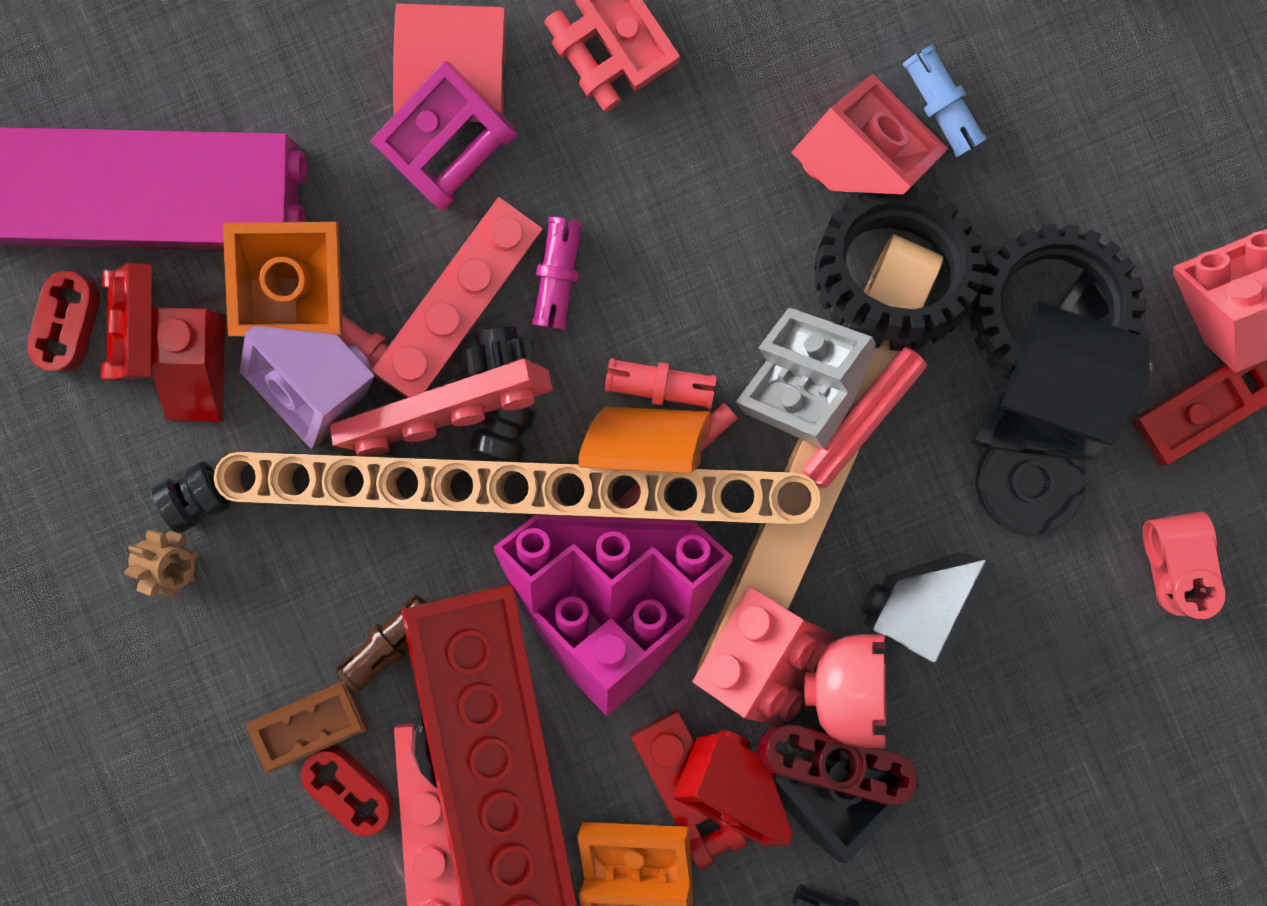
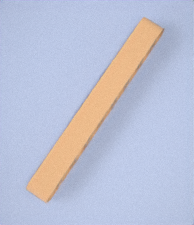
(784, 550)

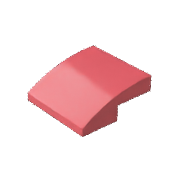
(463, 35)

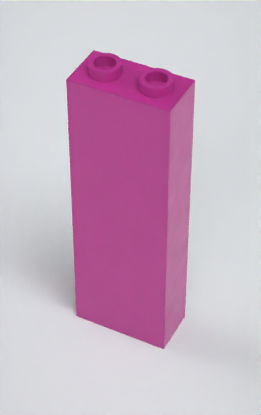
(143, 186)

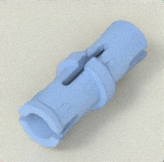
(944, 100)

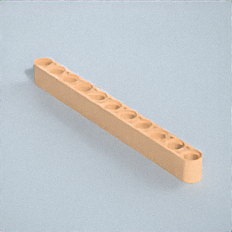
(381, 475)

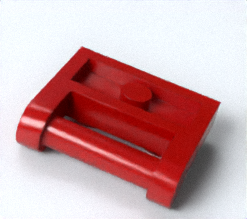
(128, 322)

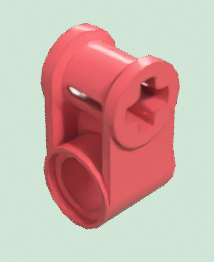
(1185, 556)

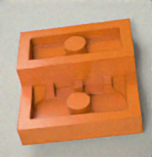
(645, 440)
(635, 865)

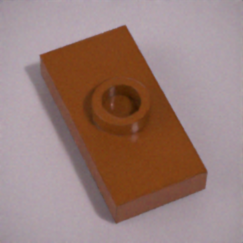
(306, 726)

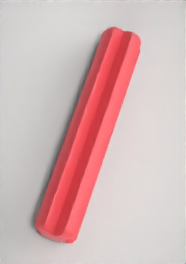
(865, 417)

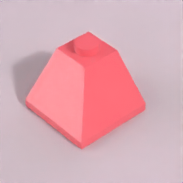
(869, 143)

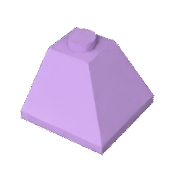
(305, 377)

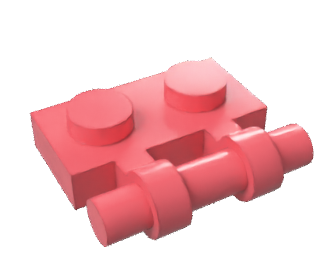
(629, 35)

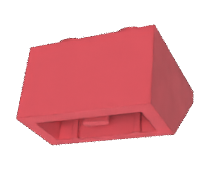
(1230, 299)

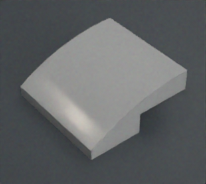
(807, 376)

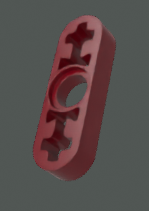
(877, 760)

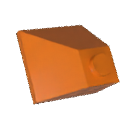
(283, 276)

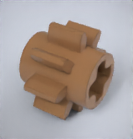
(161, 563)

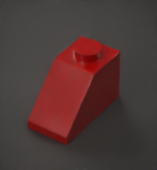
(189, 362)
(734, 789)

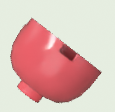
(850, 690)

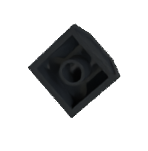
(830, 818)

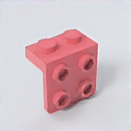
(763, 660)

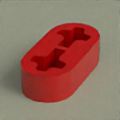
(63, 322)
(338, 800)

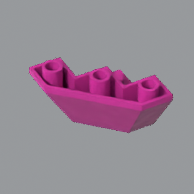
(611, 593)

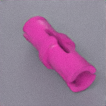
(557, 273)

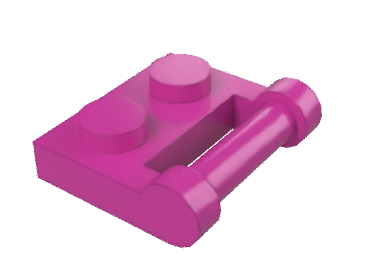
(431, 122)

